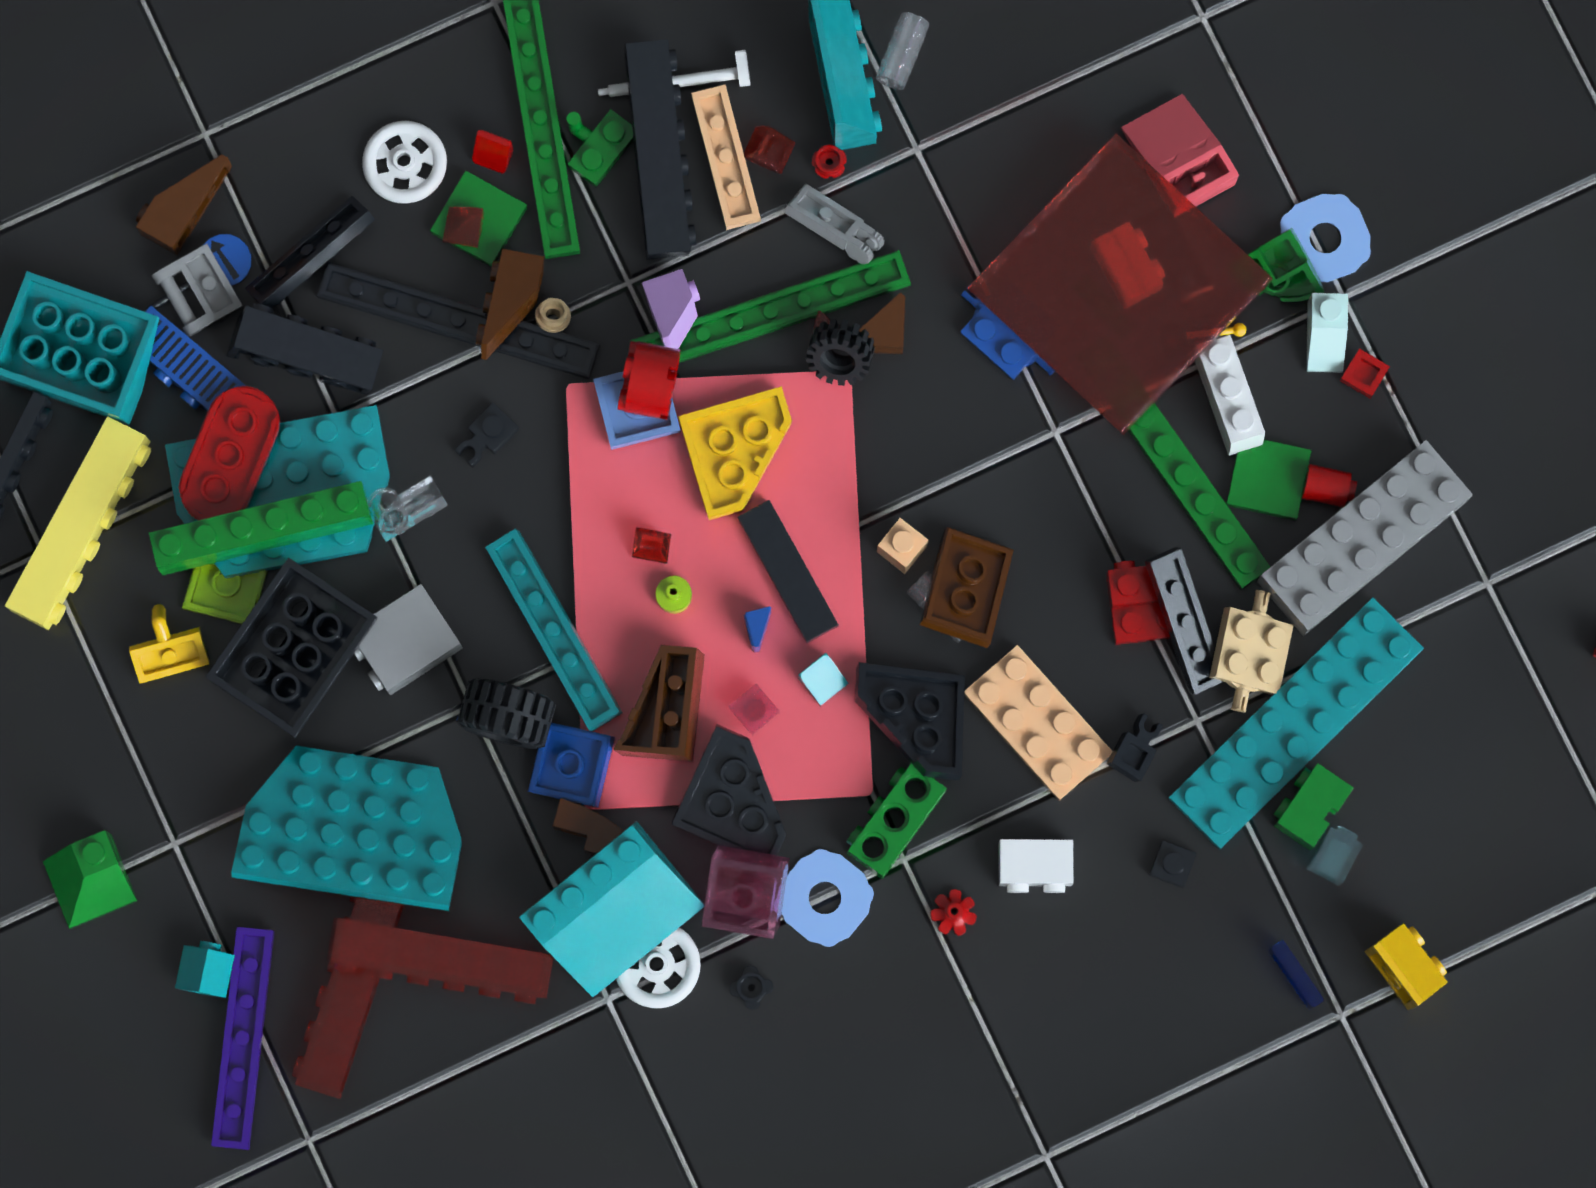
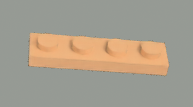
(726, 157)

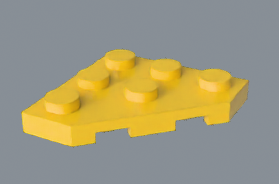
(734, 446)

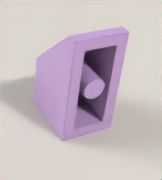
(672, 306)

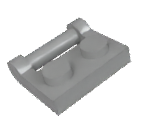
(208, 285)

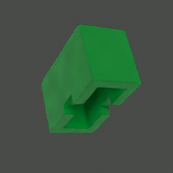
(1317, 796)

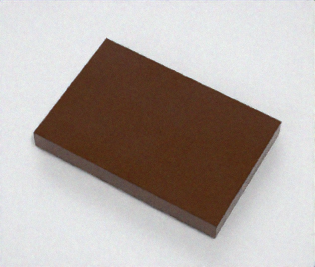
(966, 587)

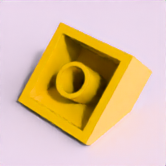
(1407, 966)

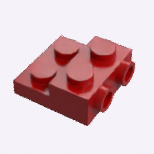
(1134, 605)

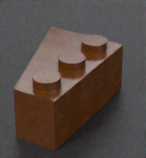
(668, 708)

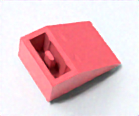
(1182, 150)

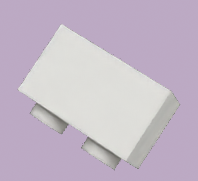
(1035, 864)

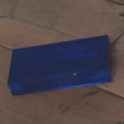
(1296, 975)

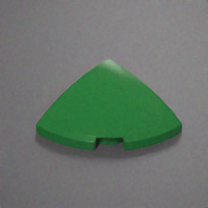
(1288, 266)

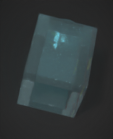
(1335, 855)

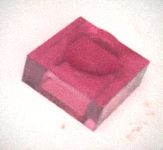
(754, 709)

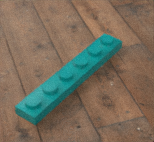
(554, 630)

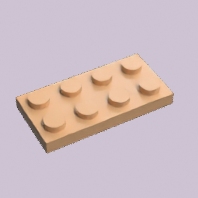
(1038, 722)

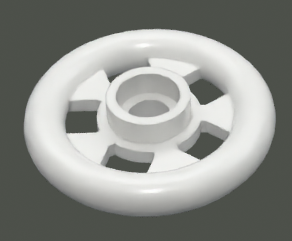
(418, 187)
(661, 995)

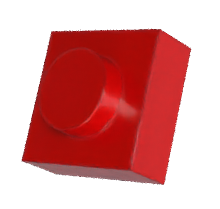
(1364, 373)

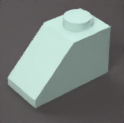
(1326, 332)

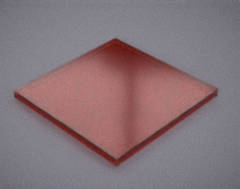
(1119, 284)

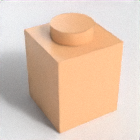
(902, 545)

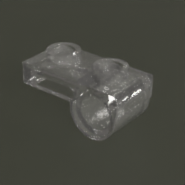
(397, 513)

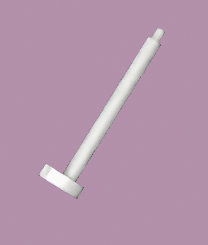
(740, 72)

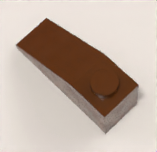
(179, 208)

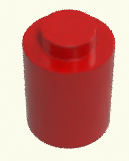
(1328, 486)

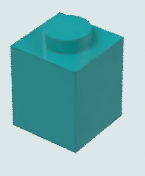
(205, 969)

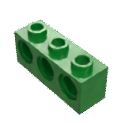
(895, 840)

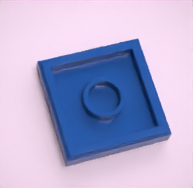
(572, 765)

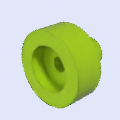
(677, 602)

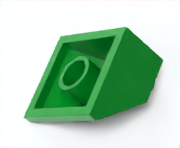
(89, 879)

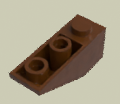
(513, 297)

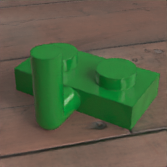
(601, 147)

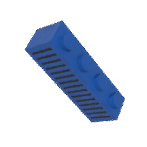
(188, 366)

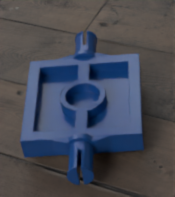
(998, 341)

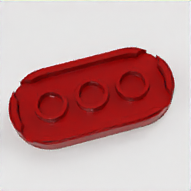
(229, 453)

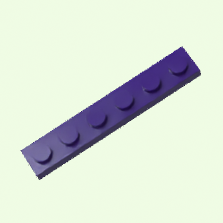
(242, 1038)

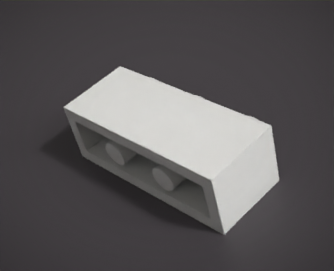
(1230, 396)

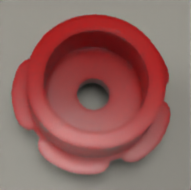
(829, 152)

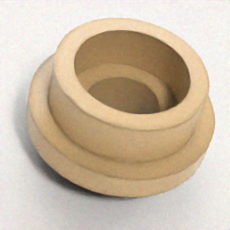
(556, 307)

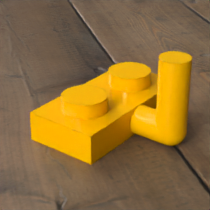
(167, 652)

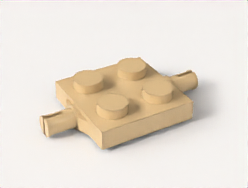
(1251, 651)

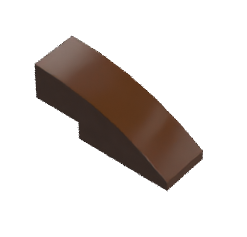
(585, 823)

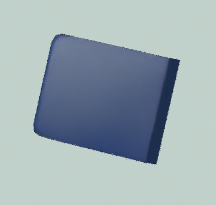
(756, 625)

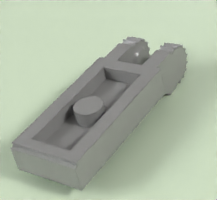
(834, 224)

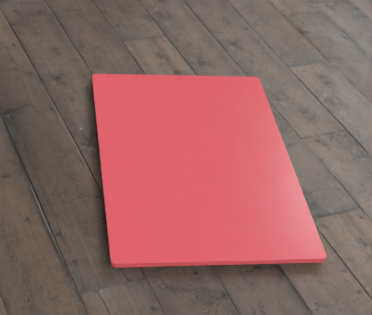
(652, 485)

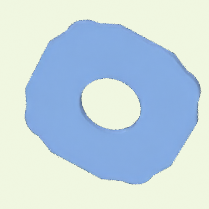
(1347, 218)
(854, 891)

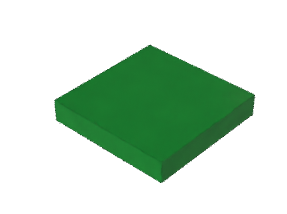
(500, 219)
(1269, 479)

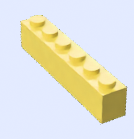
(79, 523)

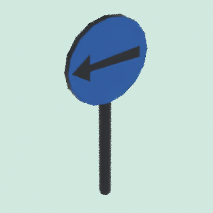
(232, 257)

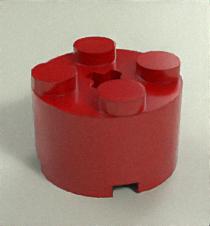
(649, 380)

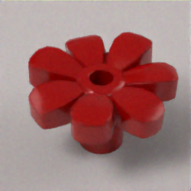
(949, 920)

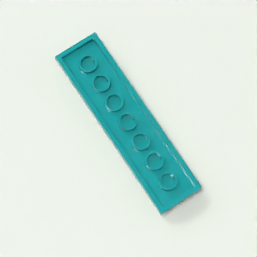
(1295, 723)

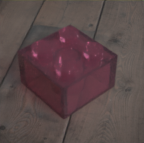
(745, 892)

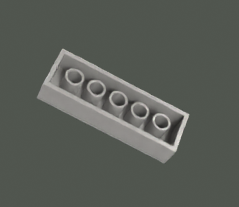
(1364, 538)

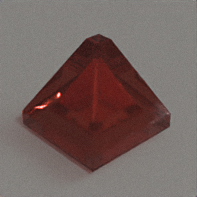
(464, 226)

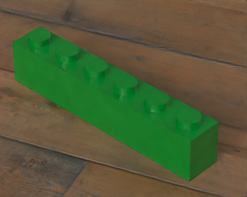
(260, 528)

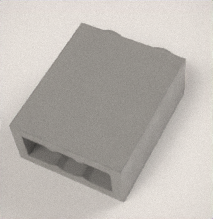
(407, 641)

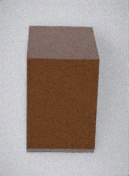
(888, 327)

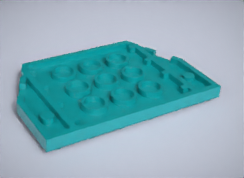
(306, 459)
(352, 829)

